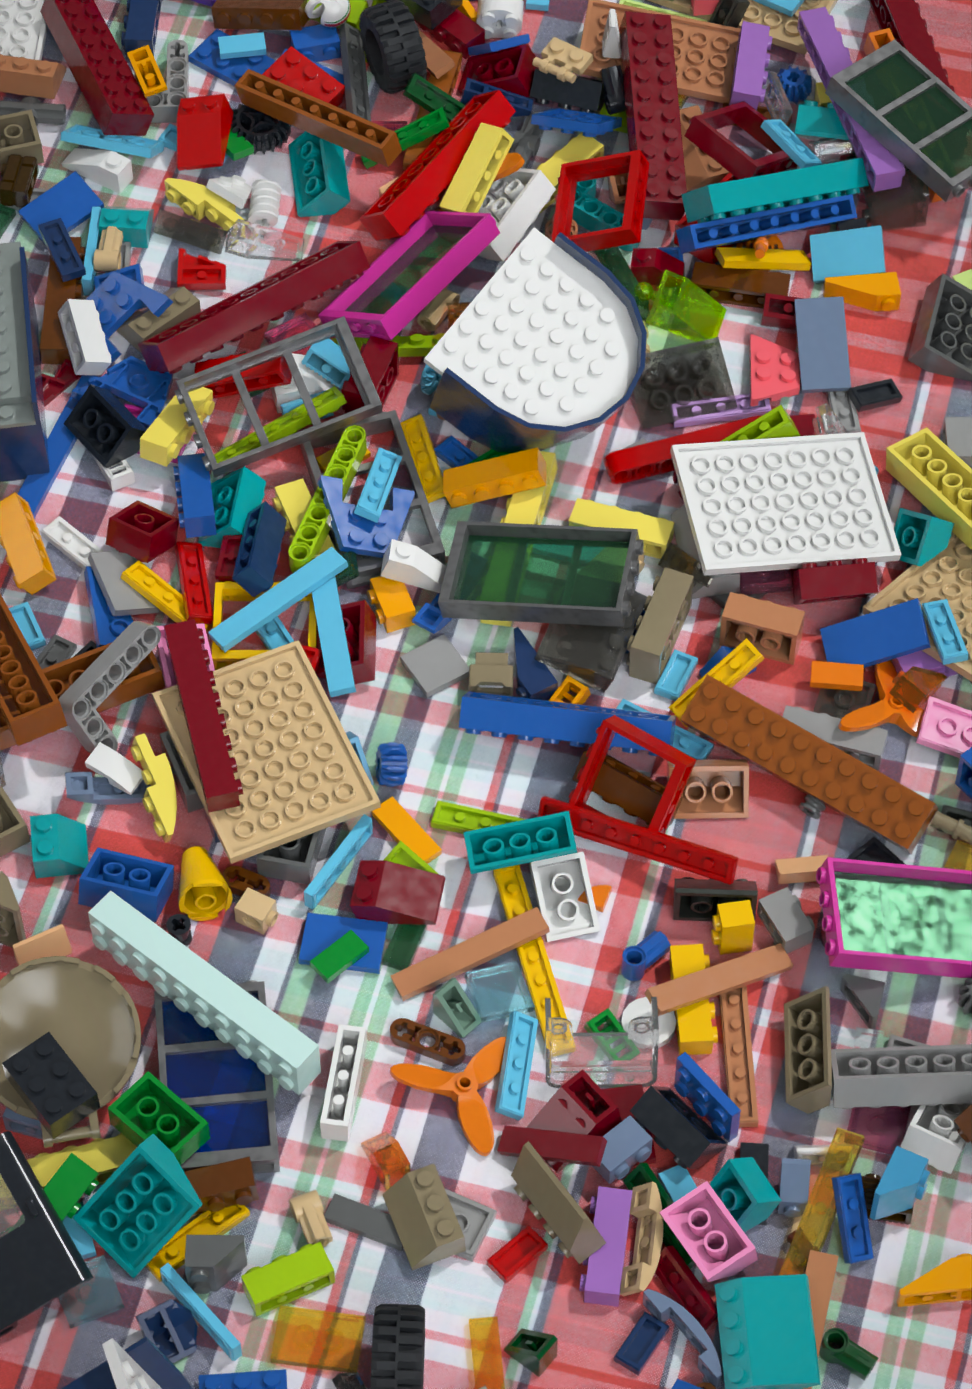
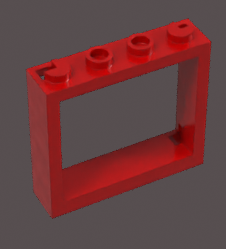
(630, 233)
(598, 751)

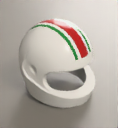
(332, 11)

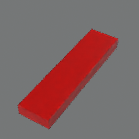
(194, 582)

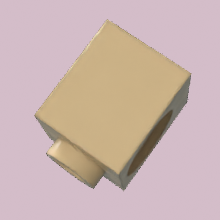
(256, 911)

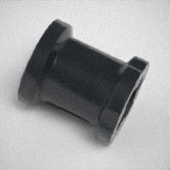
(179, 928)

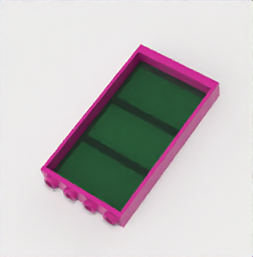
(411, 272)
(897, 917)

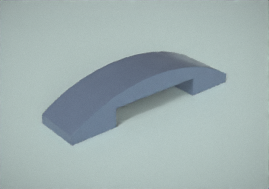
(97, 790)
(665, 1308)

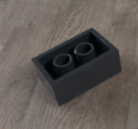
(51, 1085)

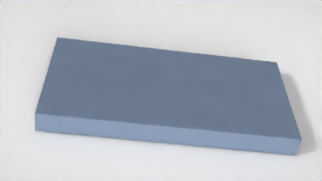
(822, 344)

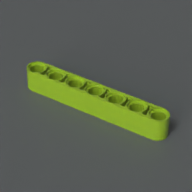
(312, 531)

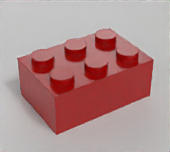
(304, 75)

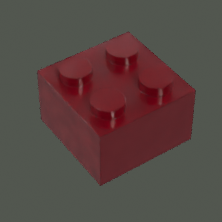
(142, 531)

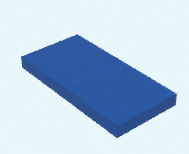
(877, 635)

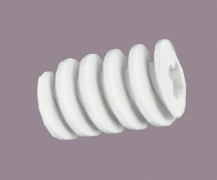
(264, 203)

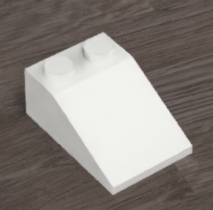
(289, 392)
(557, 888)
(935, 1135)

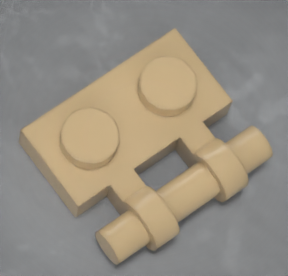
(568, 57)

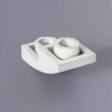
(115, 767)

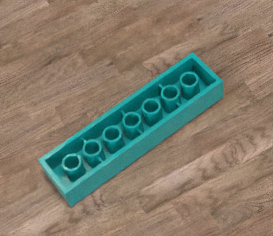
(774, 190)

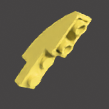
(201, 202)
(161, 795)

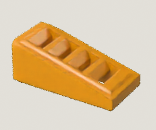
(571, 684)

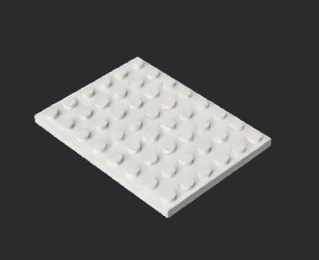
(784, 503)

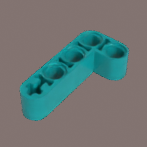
(593, 213)

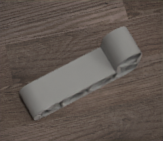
(166, 103)

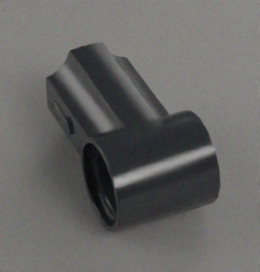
(614, 89)

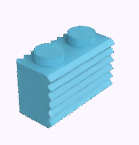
(328, 361)

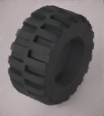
(392, 45)
(398, 1347)

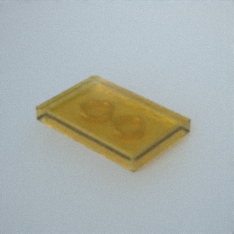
(318, 1339)

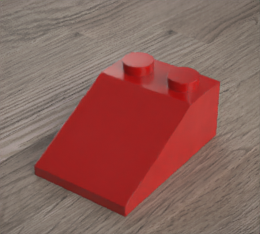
(203, 131)

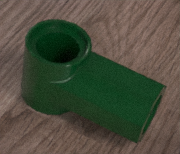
(849, 1356)

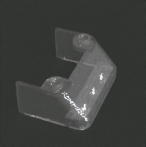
(607, 1057)

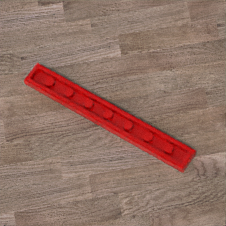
(645, 841)

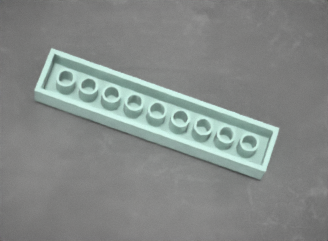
(204, 993)

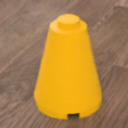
(202, 886)

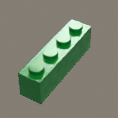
(69, 1186)

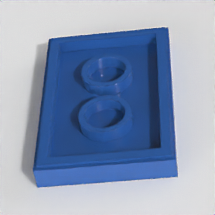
(67, 200)
(326, 929)

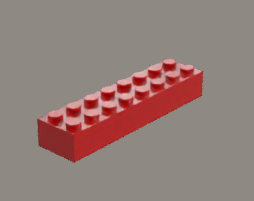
(433, 168)

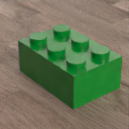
(154, 1109)

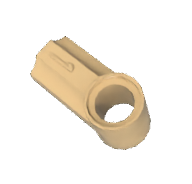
(109, 252)
(436, 310)
(309, 1212)

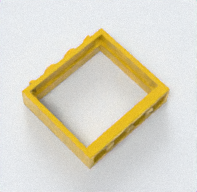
(234, 592)

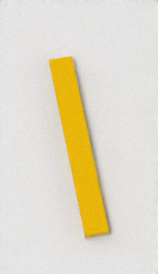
(533, 954)

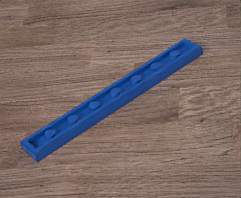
(59, 447)

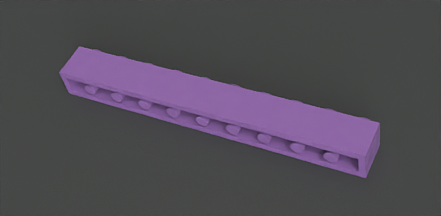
(829, 58)

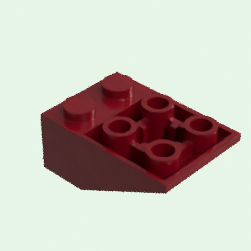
(579, 1109)

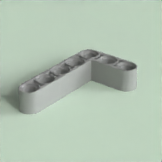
(101, 679)

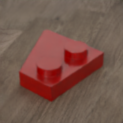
(200, 272)

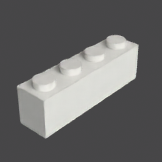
(343, 1083)

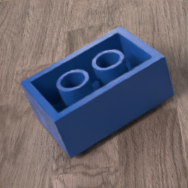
(136, 880)

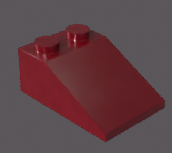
(505, 69)
(396, 893)

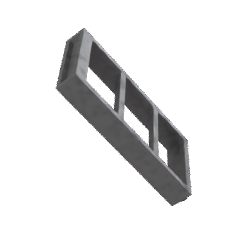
(285, 347)
(376, 424)

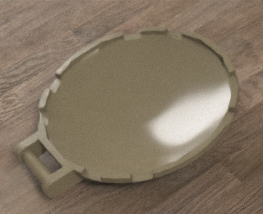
(84, 1014)

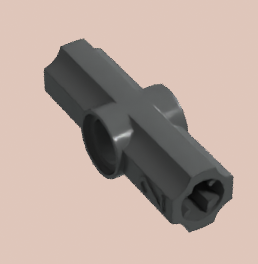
(42, 112)
(527, 140)

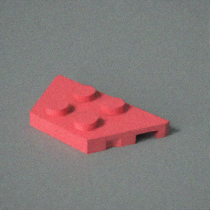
(772, 371)

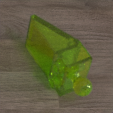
(682, 307)

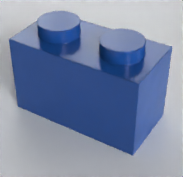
(316, 42)

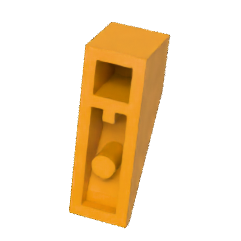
(146, 71)
(866, 291)
(942, 1284)

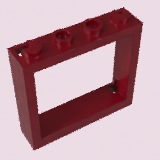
(705, 136)

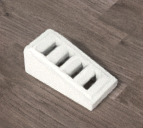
(611, 38)
(120, 479)

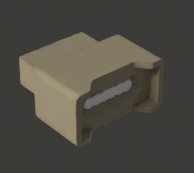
(491, 674)

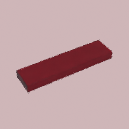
(554, 1145)

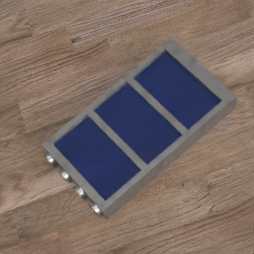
(219, 1087)

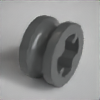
(812, 807)

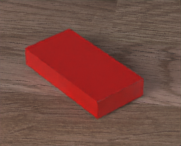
(517, 1254)

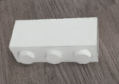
(84, 337)

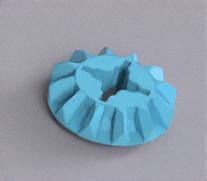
(429, 380)

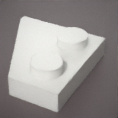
(231, 188)

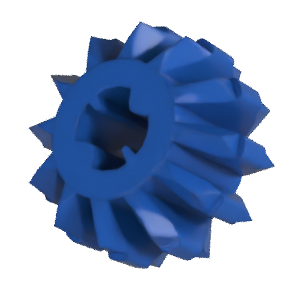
(795, 83)
(391, 764)

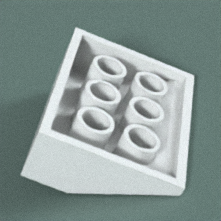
(514, 206)

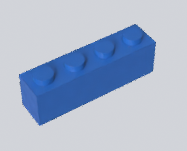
(196, 498)

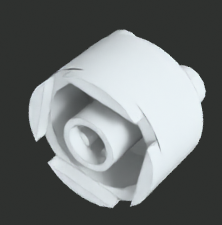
(500, 17)

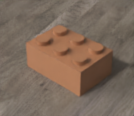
(769, 627)

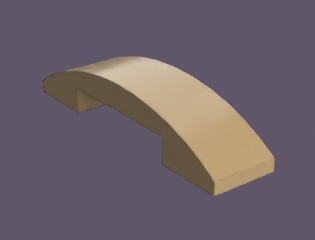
(648, 1240)

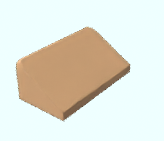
(798, 869)
(45, 944)

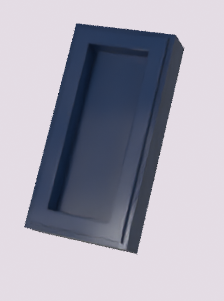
(641, 1343)

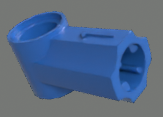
(643, 954)

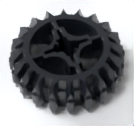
(259, 129)

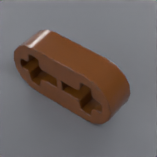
(246, 880)

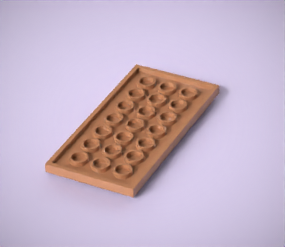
(701, 50)

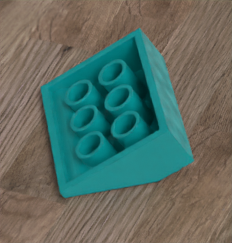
(140, 1206)
(767, 1333)

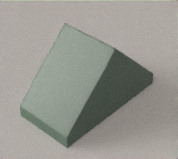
(455, 1008)

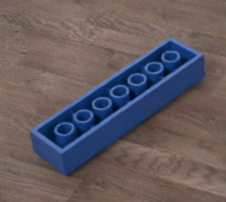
(555, 720)

